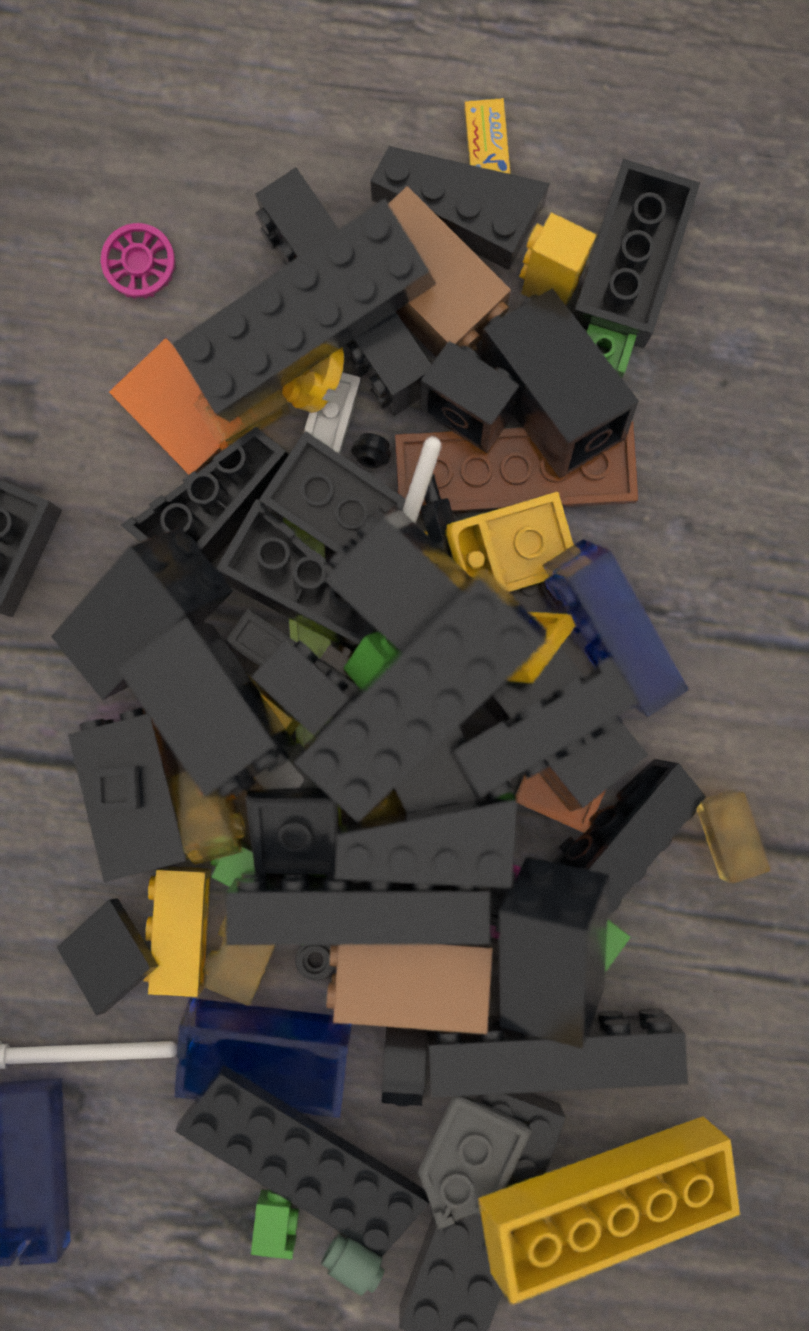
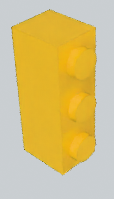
(555, 258)
(178, 930)

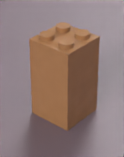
(465, 287)
(412, 986)

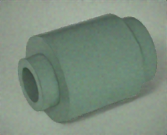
(353, 1265)

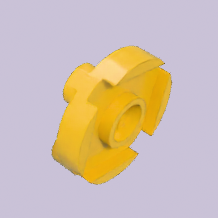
(311, 386)

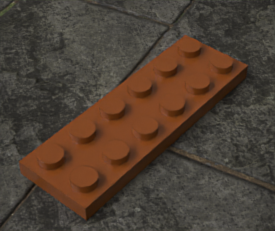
(517, 472)

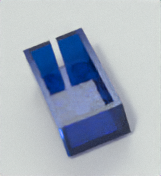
(614, 623)
(282, 1050)
(33, 1173)

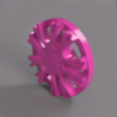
(138, 260)

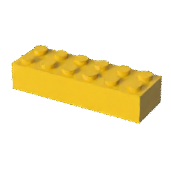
(608, 1208)

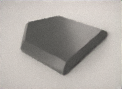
(470, 1158)

